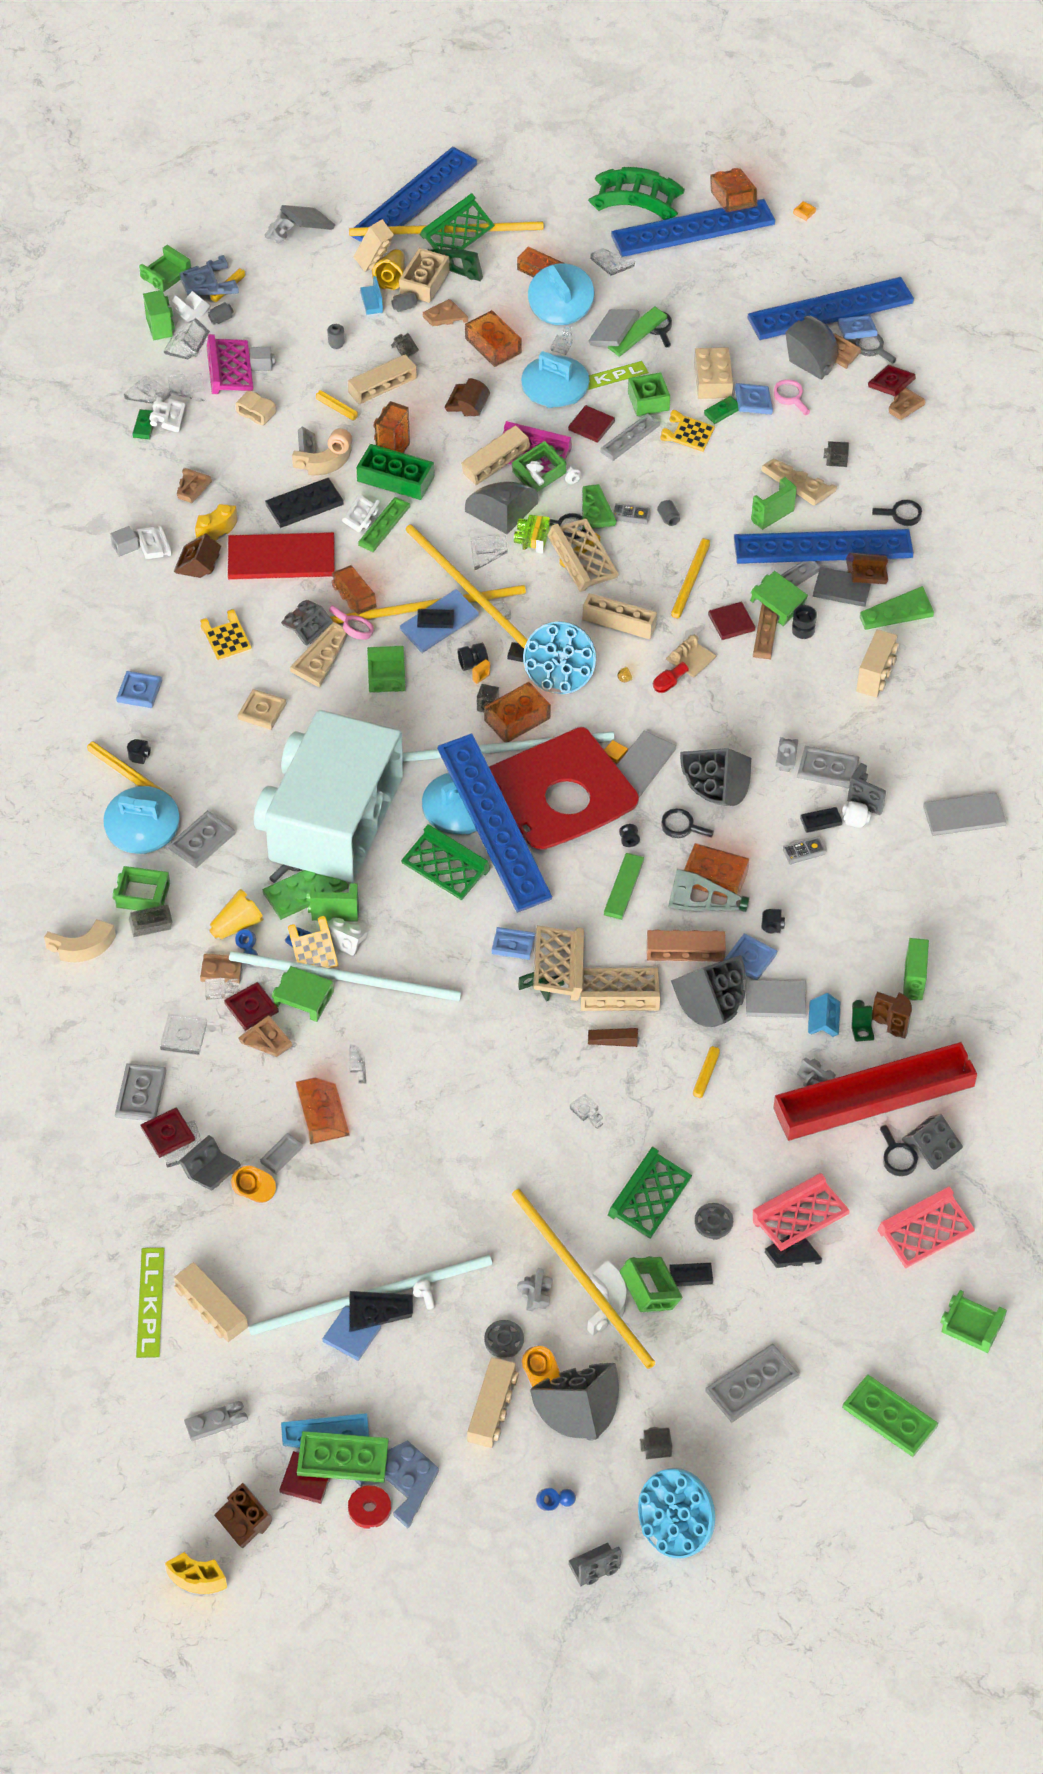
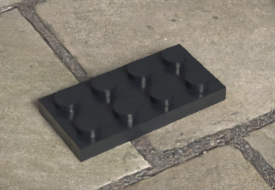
(304, 502)

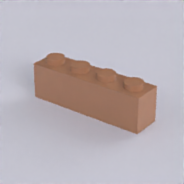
(686, 945)

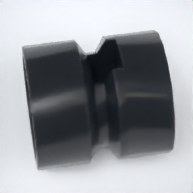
(804, 622)
(466, 657)

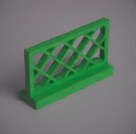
(452, 214)
(452, 848)
(633, 1188)

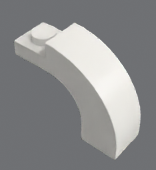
(612, 1285)

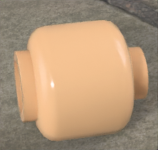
(340, 441)

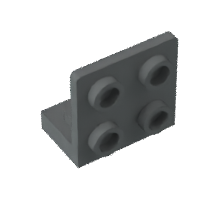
(307, 621)
(865, 792)
(934, 1140)
(207, 1164)
(595, 1564)

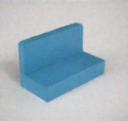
(372, 298)
(824, 1015)

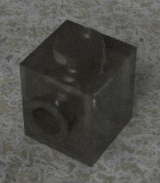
(836, 454)
(486, 695)
(656, 1443)

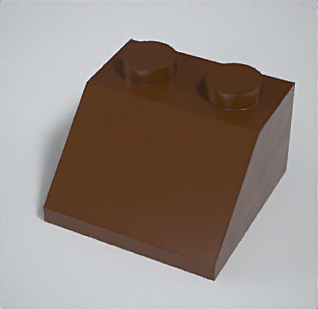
(198, 557)

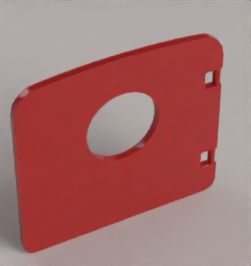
(568, 758)

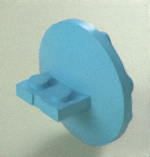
(561, 294)
(555, 380)
(559, 657)
(445, 807)
(141, 819)
(676, 1512)

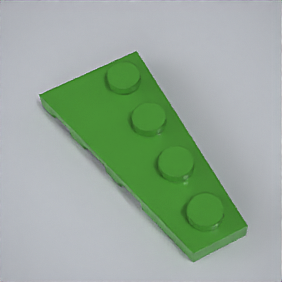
(901, 609)

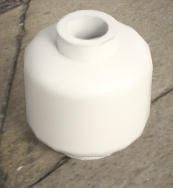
(855, 814)

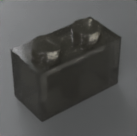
(150, 920)

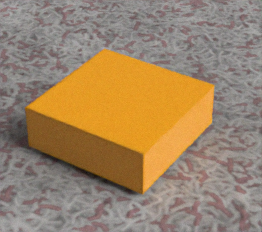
(804, 210)
(481, 671)
(616, 751)

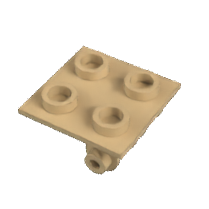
(692, 655)

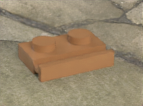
(846, 351)
(220, 966)

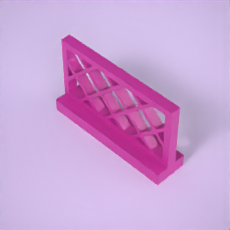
(217, 376)
(538, 436)

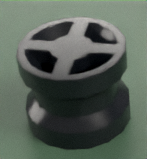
(629, 835)

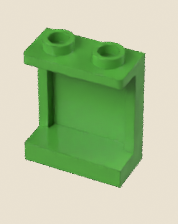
(166, 269)
(774, 507)
(779, 596)
(386, 669)
(334, 904)
(304, 992)
(972, 1322)

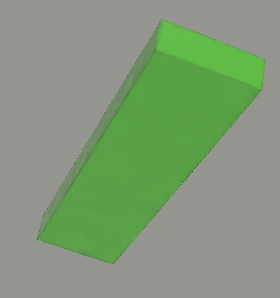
(639, 330)
(384, 524)
(623, 886)

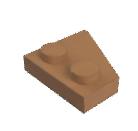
(444, 314)
(905, 404)
(192, 485)
(266, 1037)

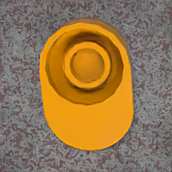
(253, 1184)
(539, 1364)

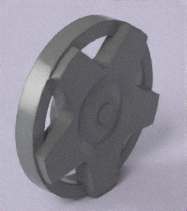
(713, 1221)
(504, 1339)

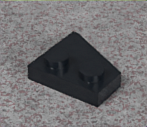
(794, 1255)

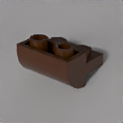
(468, 398)
(867, 568)
(892, 1012)
(243, 1516)

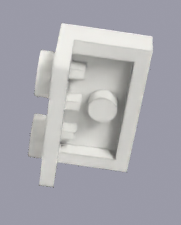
(360, 512)
(346, 936)

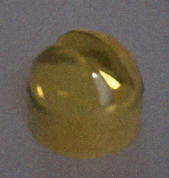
(624, 675)

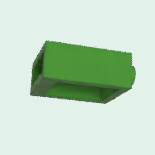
(543, 449)
(144, 876)
(915, 968)
(668, 1292)

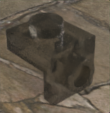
(405, 345)

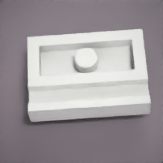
(153, 542)

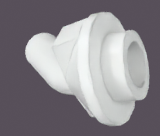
(535, 467)
(572, 475)
(423, 1288)

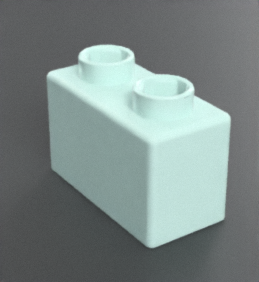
(331, 795)

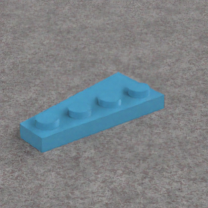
(344, 1425)

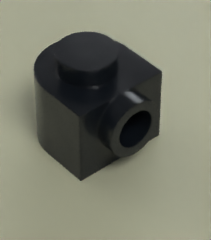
(138, 751)
(772, 921)

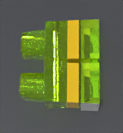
(534, 533)

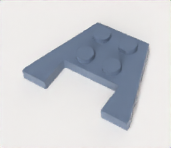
(203, 281)
(411, 1475)

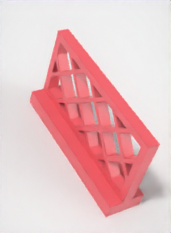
(788, 1201)
(919, 1211)

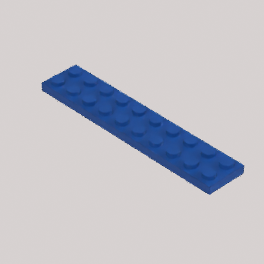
(421, 190)
(690, 228)
(831, 307)
(821, 545)
(494, 823)

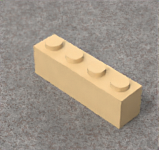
(373, 245)
(382, 379)
(495, 455)
(619, 616)
(210, 1302)
(491, 1402)

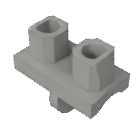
(279, 229)
(786, 754)
(812, 1073)
(532, 1289)

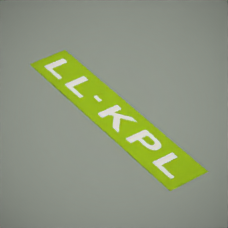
(617, 374)
(150, 1303)

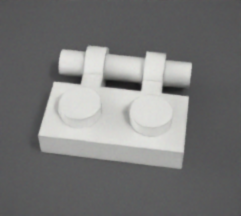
(173, 414)

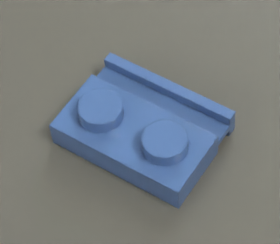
(513, 943)

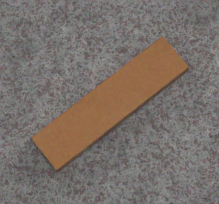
(765, 633)

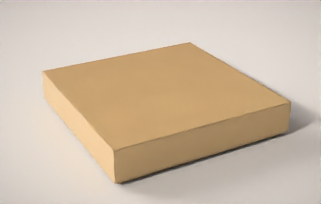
(262, 709)

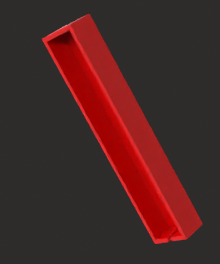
(874, 1091)

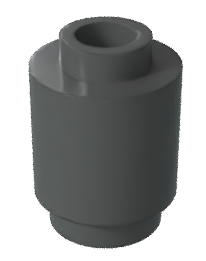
(404, 301)
(220, 313)
(336, 336)
(668, 512)

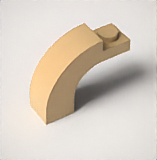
(319, 463)
(83, 947)

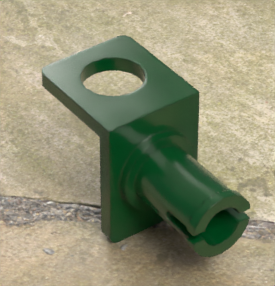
(521, 985)
(861, 1021)

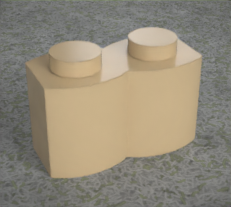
(255, 407)

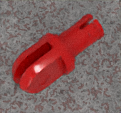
(668, 678)

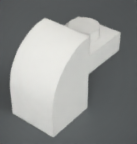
(192, 307)

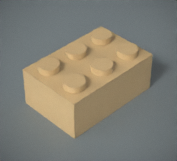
(424, 274)
(713, 373)
(877, 663)

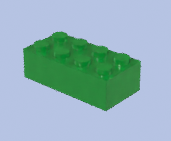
(395, 471)

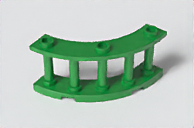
(638, 177)

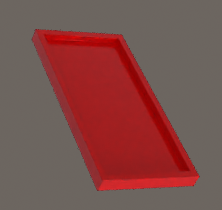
(281, 555)

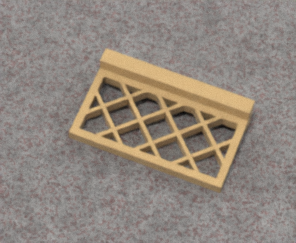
(569, 556)
(574, 966)
(619, 998)

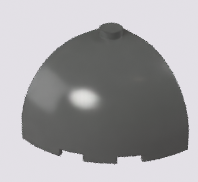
(812, 346)
(502, 504)
(717, 774)
(713, 992)
(579, 1401)

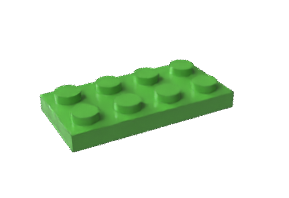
(291, 893)
(890, 1415)
(343, 1456)

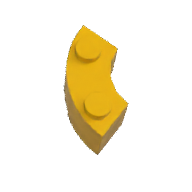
(218, 522)
(196, 1575)

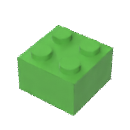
(158, 314)
(648, 394)

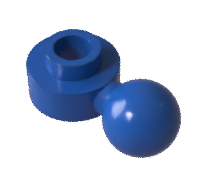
(241, 938)
(565, 1498)

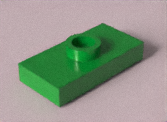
(721, 410)
(142, 426)

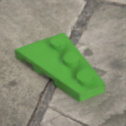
(596, 508)

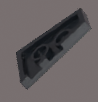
(375, 1309)

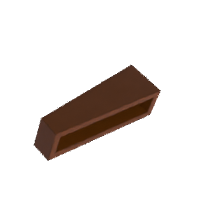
(614, 1037)

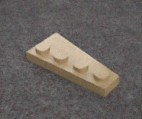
(807, 488)
(319, 657)

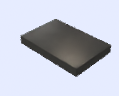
(307, 217)
(838, 587)

